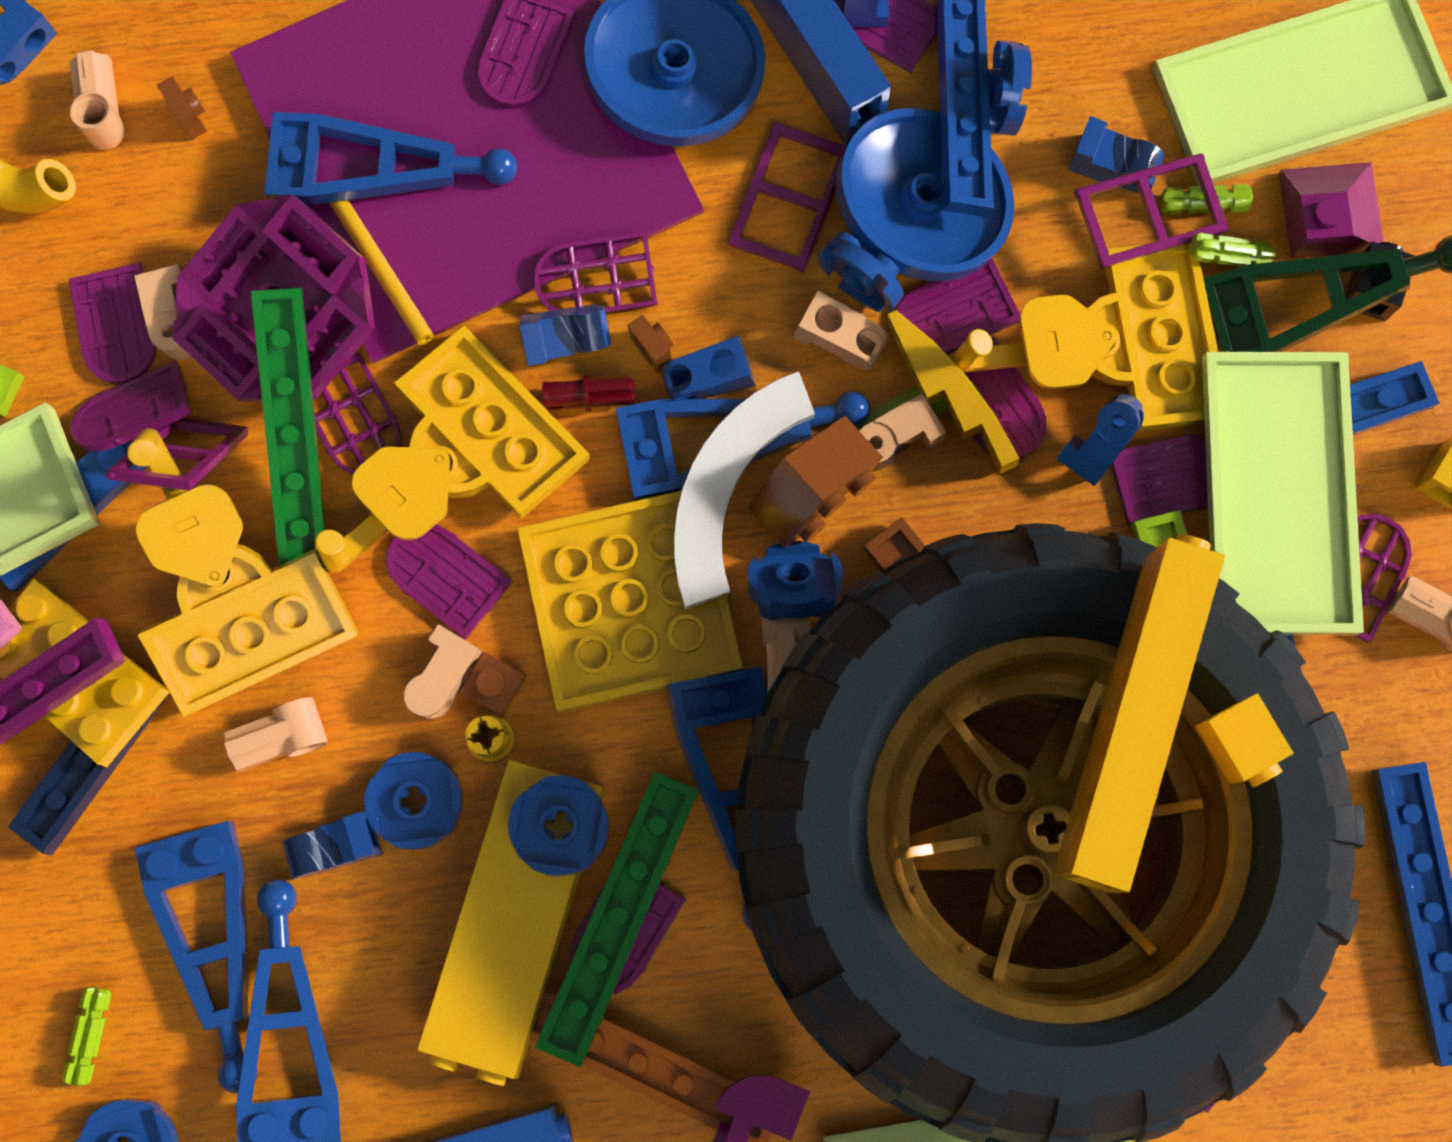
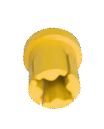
(501, 745)

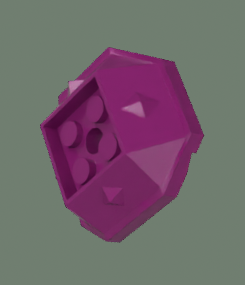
(269, 248)

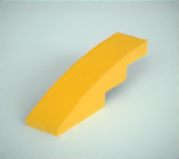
(943, 380)

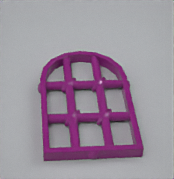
(610, 262)
(355, 399)
(1382, 564)

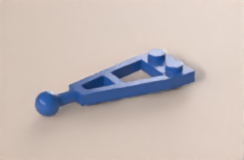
(295, 158)
(649, 444)
(709, 703)
(182, 862)
(297, 1118)

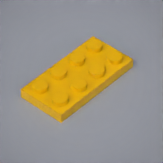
(104, 713)

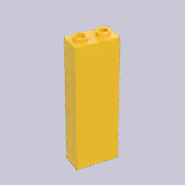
(1139, 715)
(500, 949)

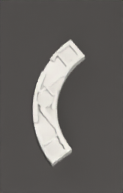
(715, 476)

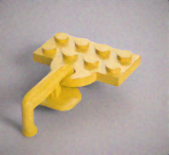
(1136, 337)
(480, 423)
(235, 626)

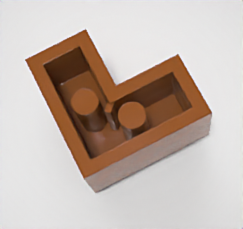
(813, 482)

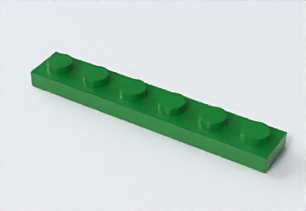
(289, 420)
(617, 920)

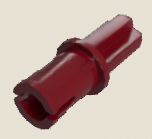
(588, 393)

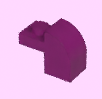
(763, 1103)

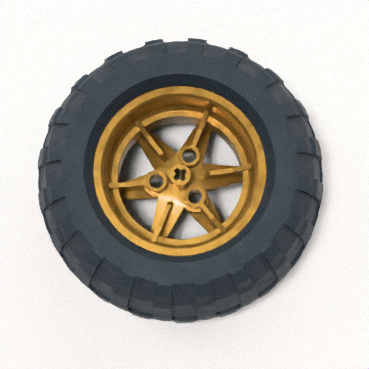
(952, 1029)

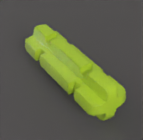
(1176, 199)
(1230, 250)
(86, 1036)

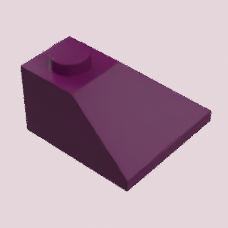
(1330, 209)

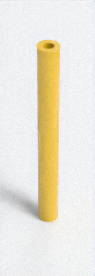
(382, 271)

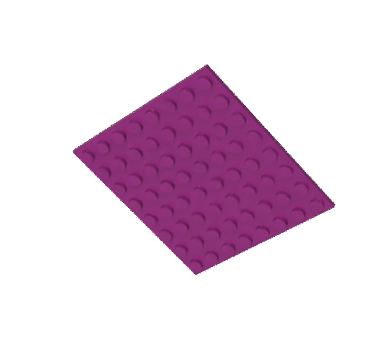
(474, 241)

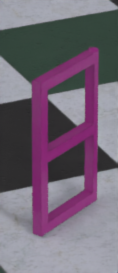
(1141, 179)
(759, 186)
(207, 458)

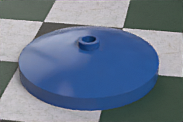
(674, 67)
(895, 199)

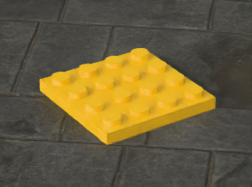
(615, 605)

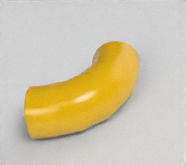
(36, 187)

